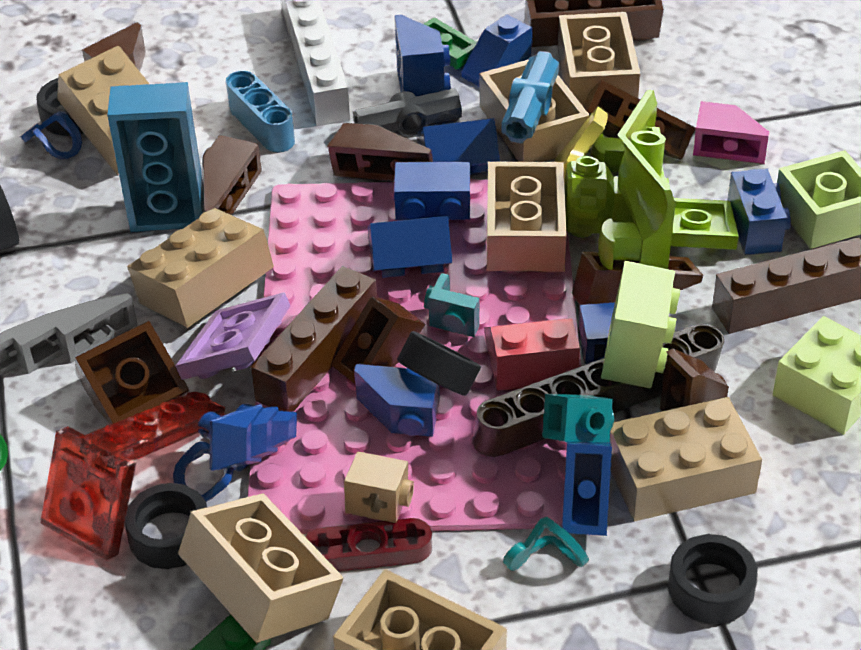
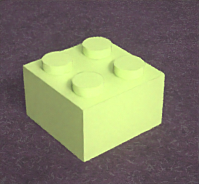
(823, 198)
(640, 325)
(823, 375)

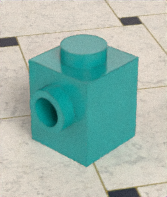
(577, 418)

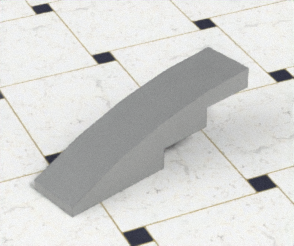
(65, 333)

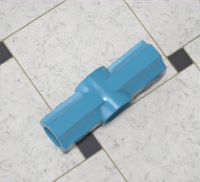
(530, 97)

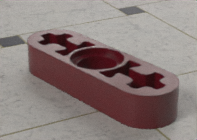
(381, 531)

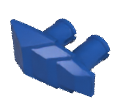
(246, 434)

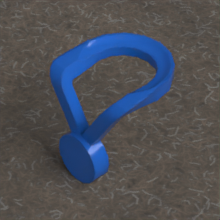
(68, 124)
(194, 453)

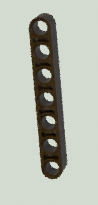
(518, 416)

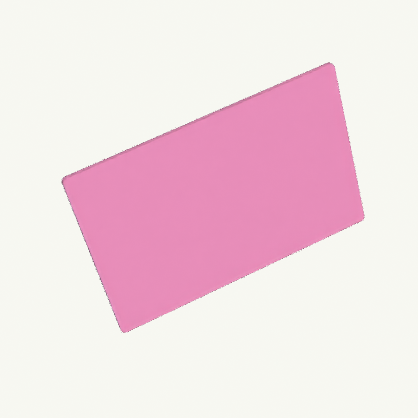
(455, 487)

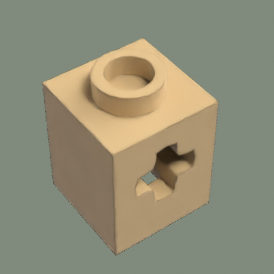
(377, 487)

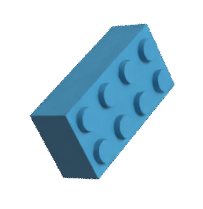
(156, 155)

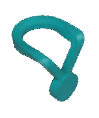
(520, 552)

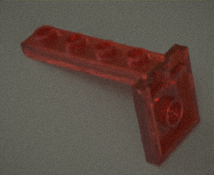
(95, 471)

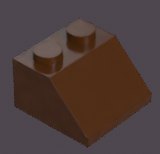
(129, 374)

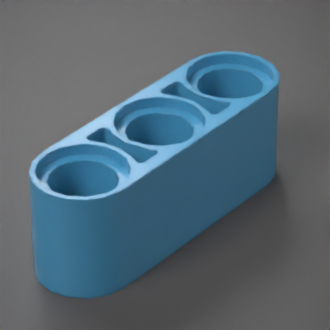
(260, 111)

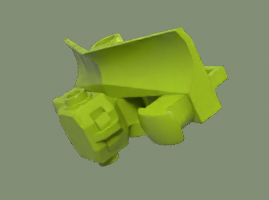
(637, 209)

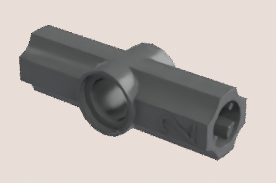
(410, 113)

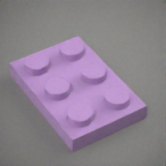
(233, 337)

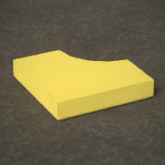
(583, 139)

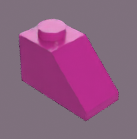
(729, 134)

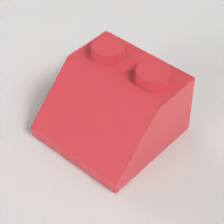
(531, 351)

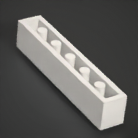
(317, 61)

